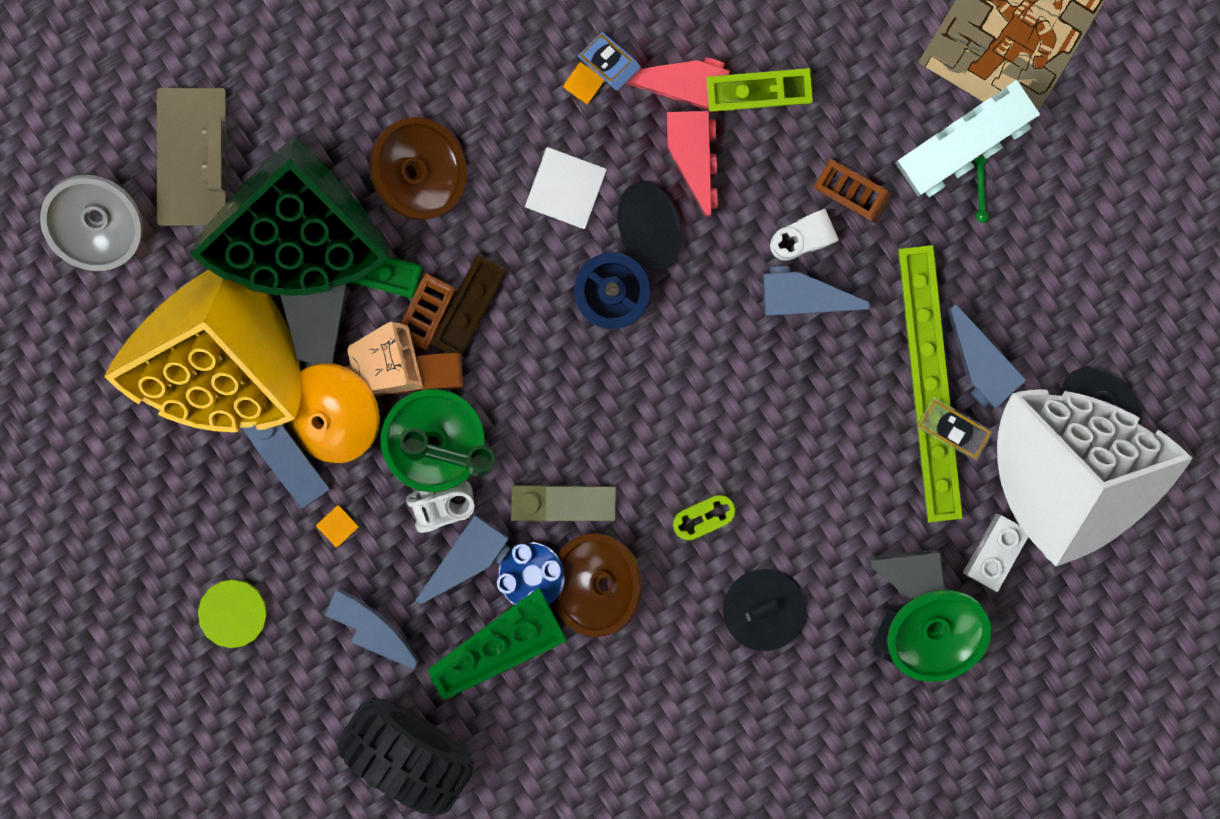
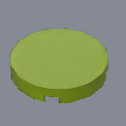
(232, 613)

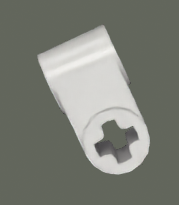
(808, 233)
(439, 507)

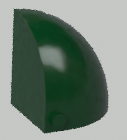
(291, 229)

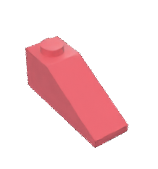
(680, 81)

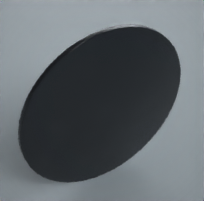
(764, 610)

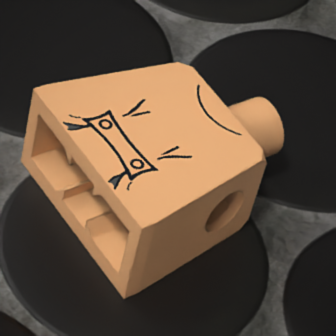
(386, 360)

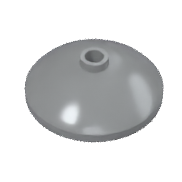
(80, 234)

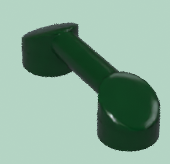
(415, 446)

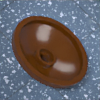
(435, 166)
(585, 600)

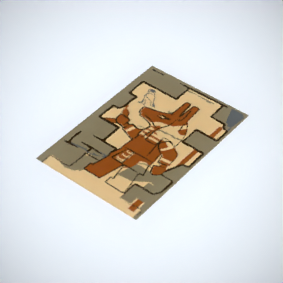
(1003, 41)

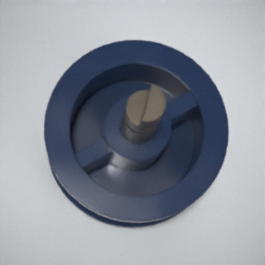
(612, 290)

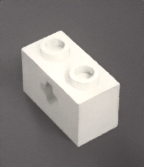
(996, 552)

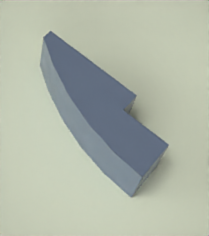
(371, 628)

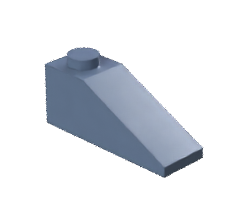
(799, 294)
(984, 364)
(288, 463)
(470, 555)

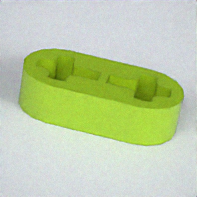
(707, 525)

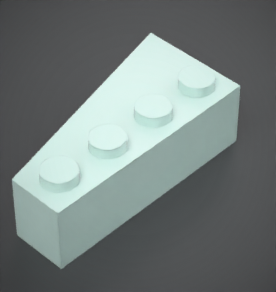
(968, 138)

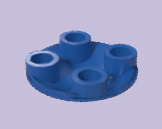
(529, 568)

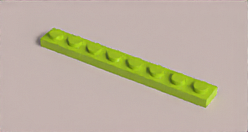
(929, 378)

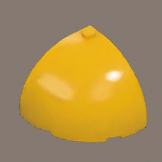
(213, 359)

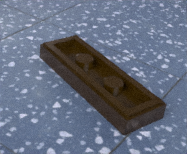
(469, 305)

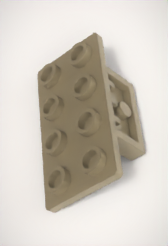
(190, 155)

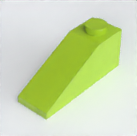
(759, 90)

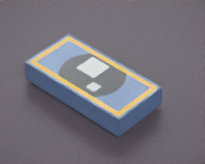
(609, 61)

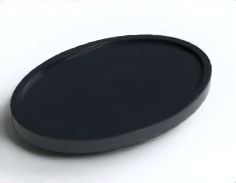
(649, 226)
(1104, 387)

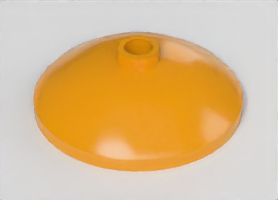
(347, 412)

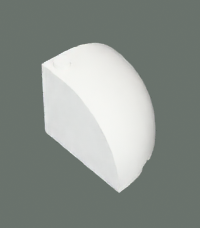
(1080, 470)

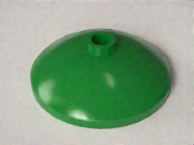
(440, 417)
(939, 649)

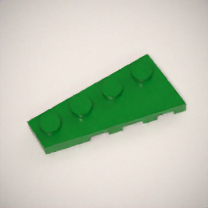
(506, 642)

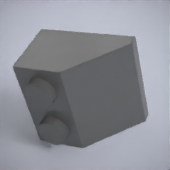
(911, 571)

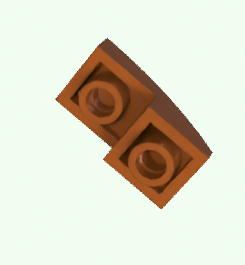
(439, 372)

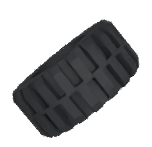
(405, 756)

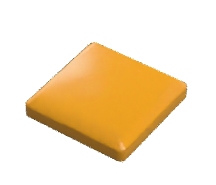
(583, 83)
(337, 526)

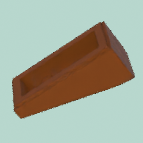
(879, 203)
(447, 290)

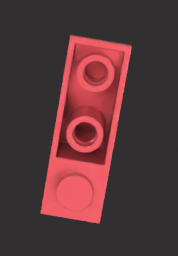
(689, 146)

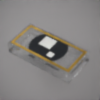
(954, 429)

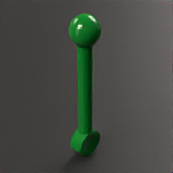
(982, 215)

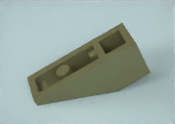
(563, 503)

